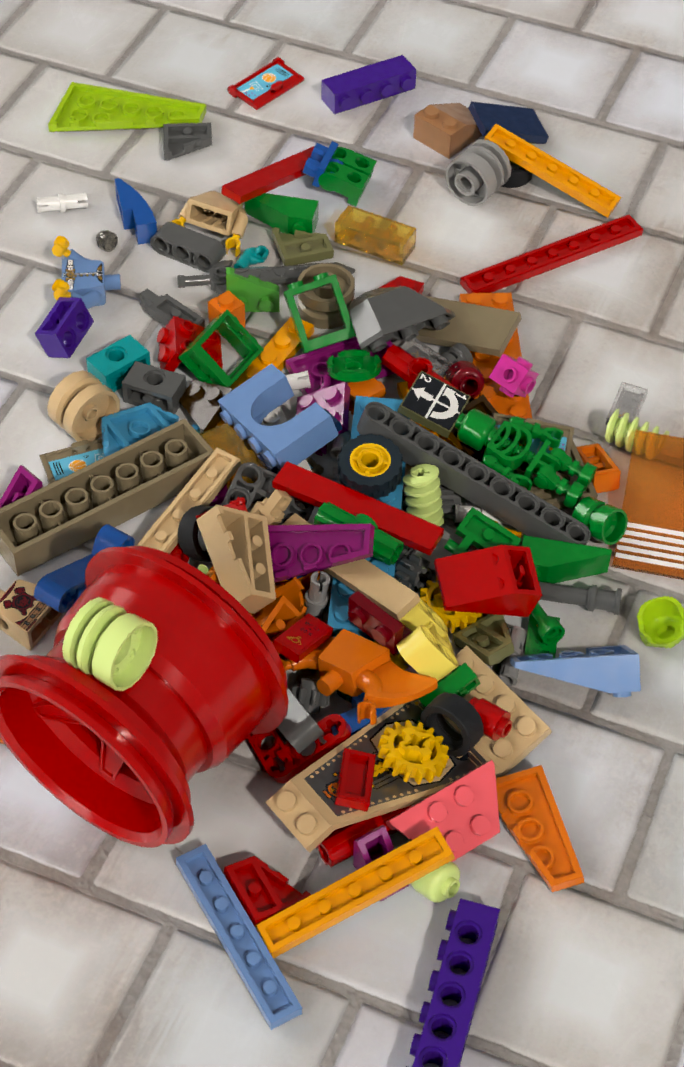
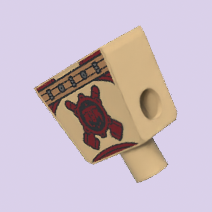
(23, 615)

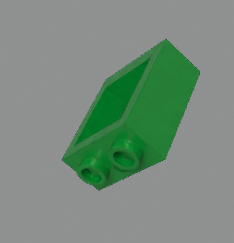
(319, 281)
(204, 366)

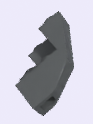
(394, 314)

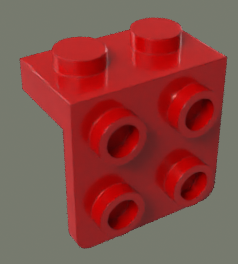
(178, 336)

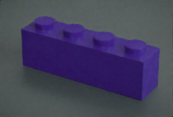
(368, 84)

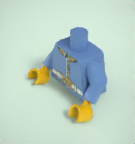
(82, 276)

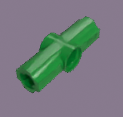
(385, 547)

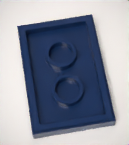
(517, 120)

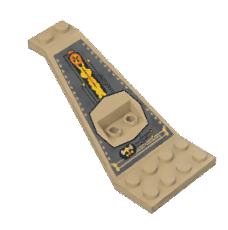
(308, 799)

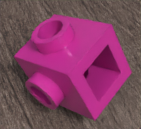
(514, 376)

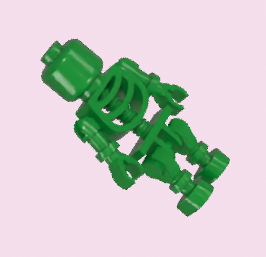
(480, 431)

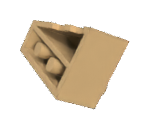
(240, 554)

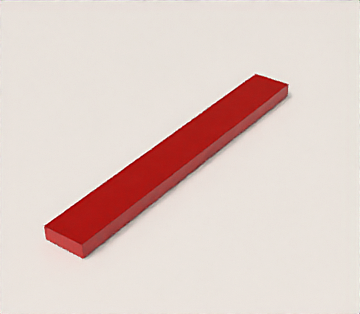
(552, 256)

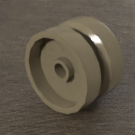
(320, 304)

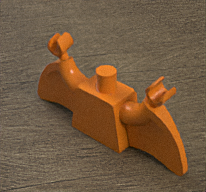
(361, 666)

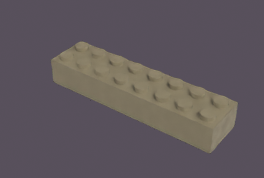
(100, 494)

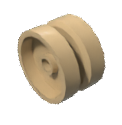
(80, 404)

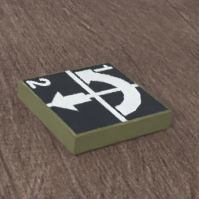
(433, 404)

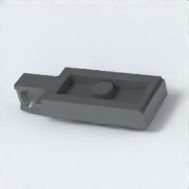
(166, 307)

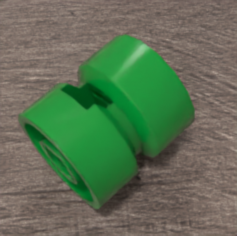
(604, 521)

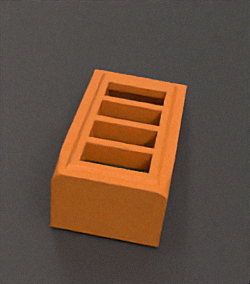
(607, 474)

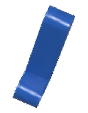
(66, 584)

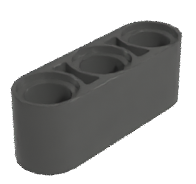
(187, 246)
(298, 725)

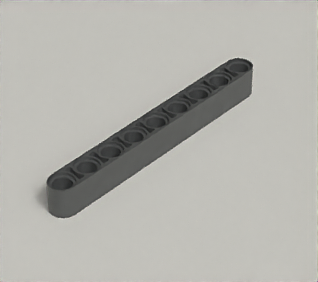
(472, 478)

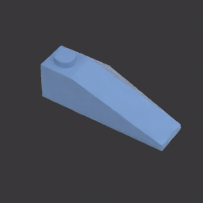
(602, 668)

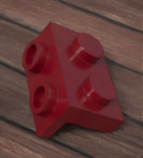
(376, 622)

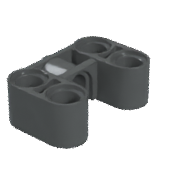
(260, 489)

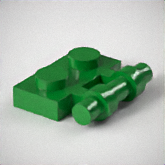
(480, 532)

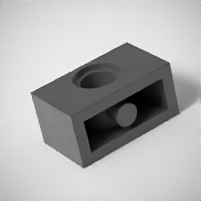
(153, 385)

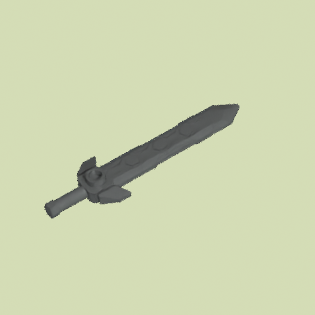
(275, 275)

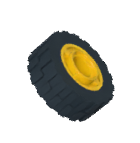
(374, 452)

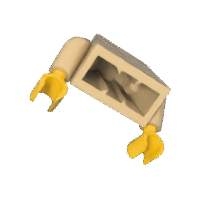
(218, 214)

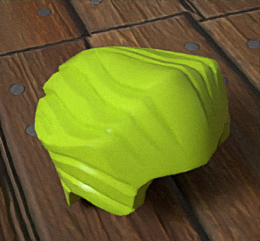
(661, 622)

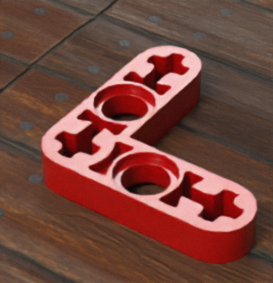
(293, 760)

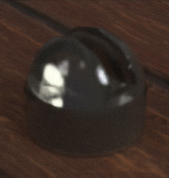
(106, 240)

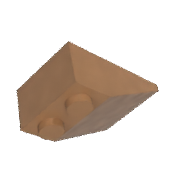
(446, 128)

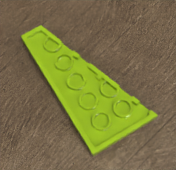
(107, 109)

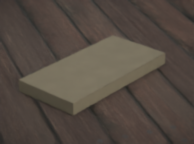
(475, 326)

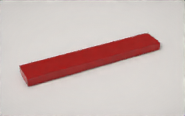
(267, 178)
(317, 489)

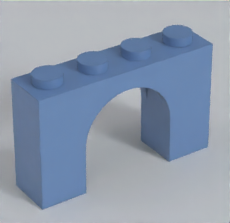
(289, 441)

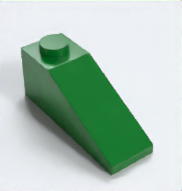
(284, 212)
(566, 561)

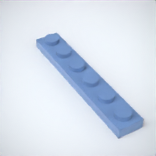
(239, 937)

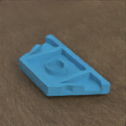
(133, 425)

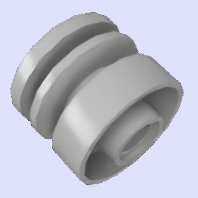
(478, 172)

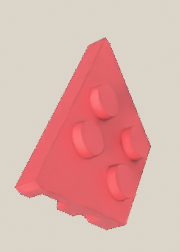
(461, 810)

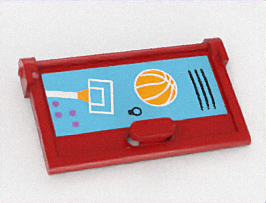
(266, 84)

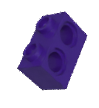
(64, 327)

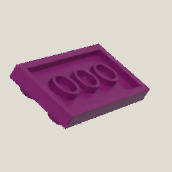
(317, 360)

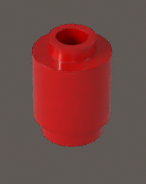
(494, 718)

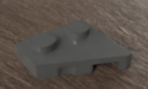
(185, 138)

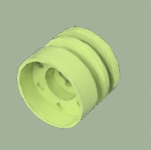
(110, 643)

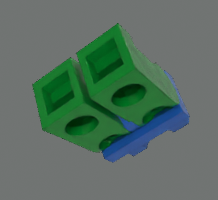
(340, 170)

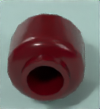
(466, 378)

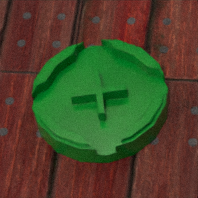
(354, 366)

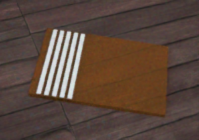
(654, 507)

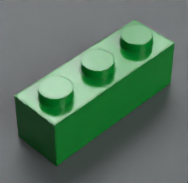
(459, 682)

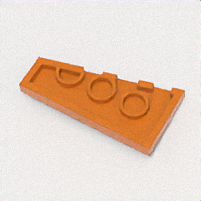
(537, 826)

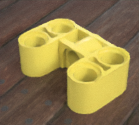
(428, 646)

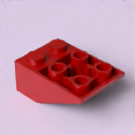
(489, 581)

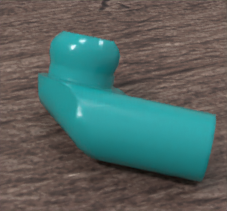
(252, 256)

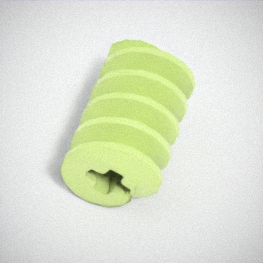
(623, 431)
(424, 493)

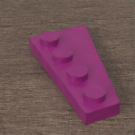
(313, 548)

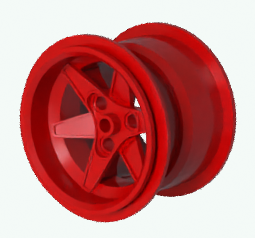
(131, 752)

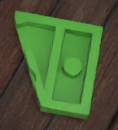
(253, 292)

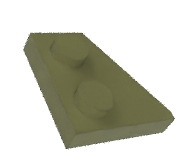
(302, 247)
(487, 639)

